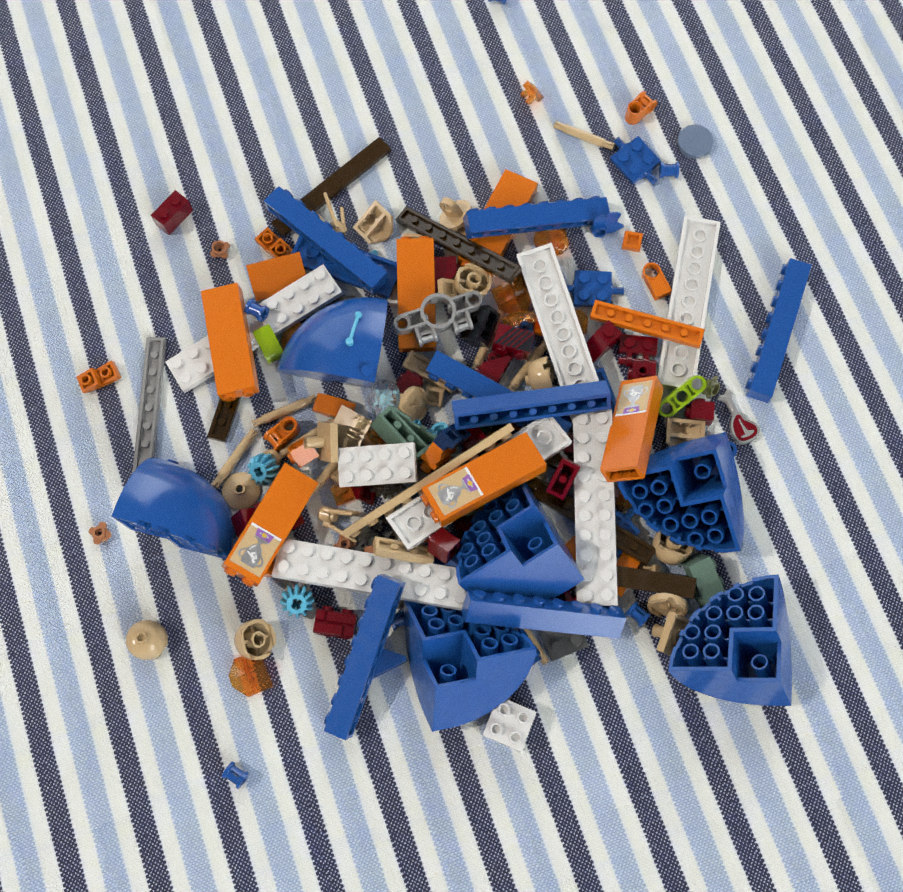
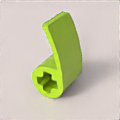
(268, 343)

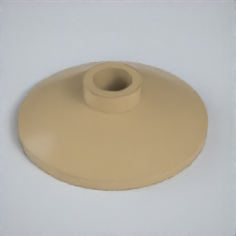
(245, 498)

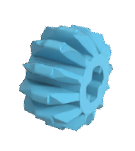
(263, 469)
(294, 607)

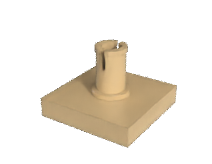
(325, 441)
(669, 632)

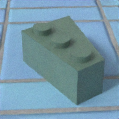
(397, 427)
(708, 581)

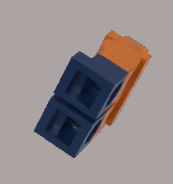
(442, 448)

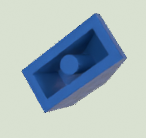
(388, 661)

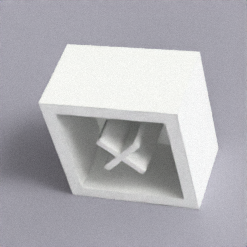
(509, 725)

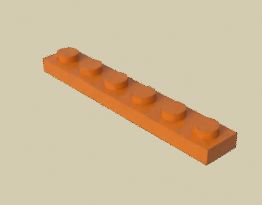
(647, 324)

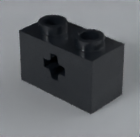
(484, 325)

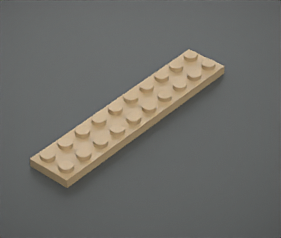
(406, 495)

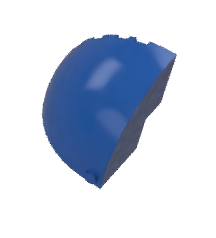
(320, 346)
(692, 494)
(176, 506)
(515, 550)
(738, 646)
(462, 666)

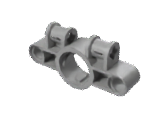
(426, 331)

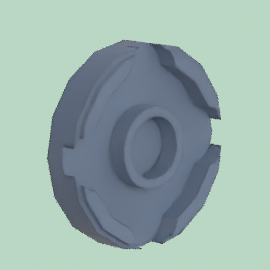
(695, 141)

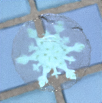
(382, 396)

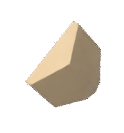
(375, 224)
(683, 430)

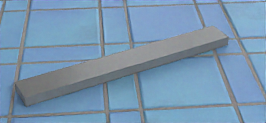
(150, 400)

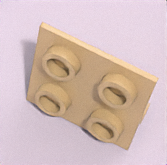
(351, 427)

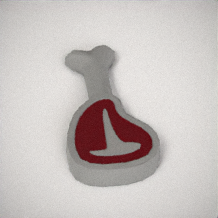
(741, 429)

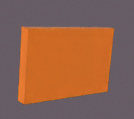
(275, 274)

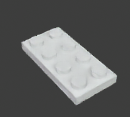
(377, 465)

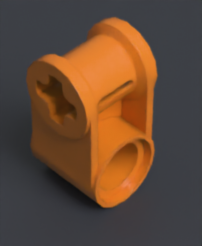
(639, 108)
(281, 434)

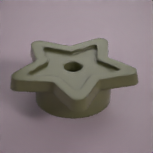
(712, 387)

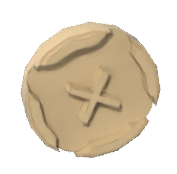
(453, 213)
(413, 403)
(662, 603)

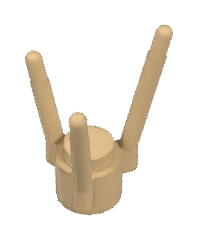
(336, 224)
(330, 515)

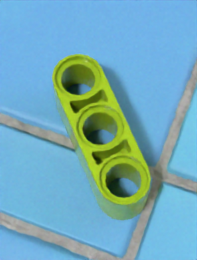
(690, 392)

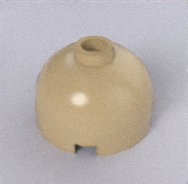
(472, 279)
(540, 374)
(669, 551)
(146, 639)
(255, 639)

